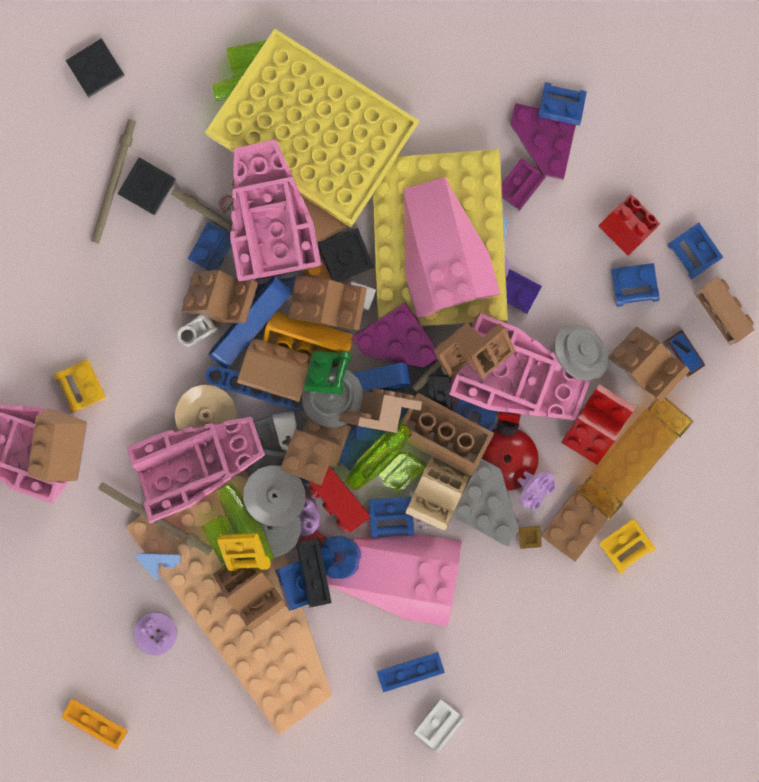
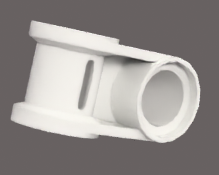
(198, 329)
(284, 425)

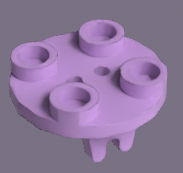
(536, 488)
(309, 516)
(162, 641)

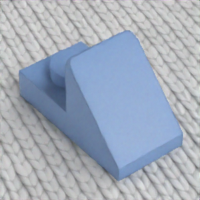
(152, 562)

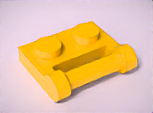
(86, 382)
(622, 540)
(242, 547)

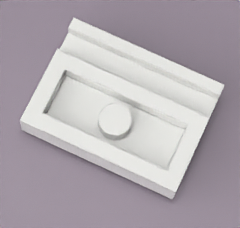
(439, 725)

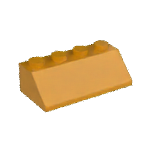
(305, 335)

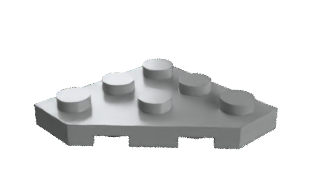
(487, 504)

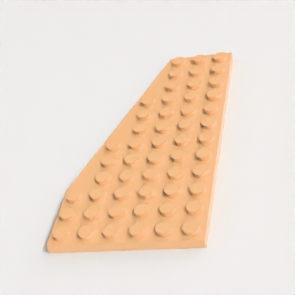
(273, 660)

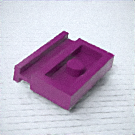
(521, 184)

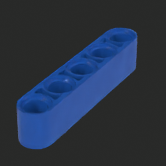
(240, 334)
(386, 377)
(225, 383)

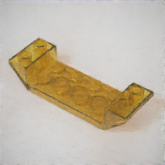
(634, 456)

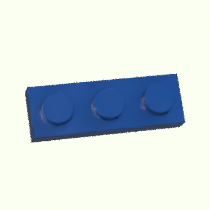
(410, 672)

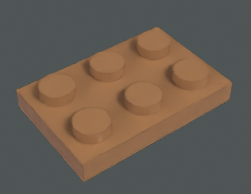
(574, 526)

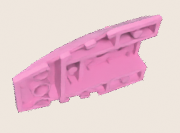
(269, 217)
(443, 251)
(524, 383)
(15, 448)
(192, 463)
(405, 576)

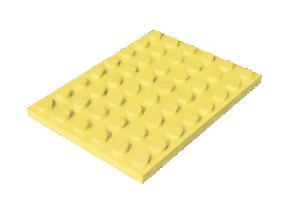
(326, 123)
(478, 187)

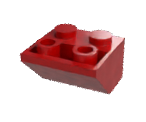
(629, 224)

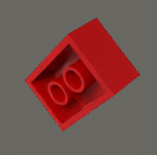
(340, 501)

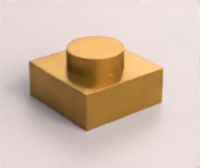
(529, 537)

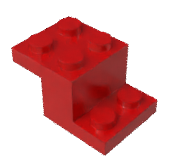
(598, 424)

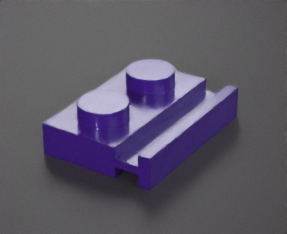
(521, 291)

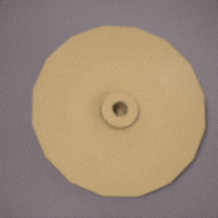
(204, 406)

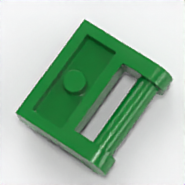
(320, 372)

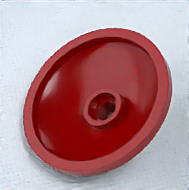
(522, 452)

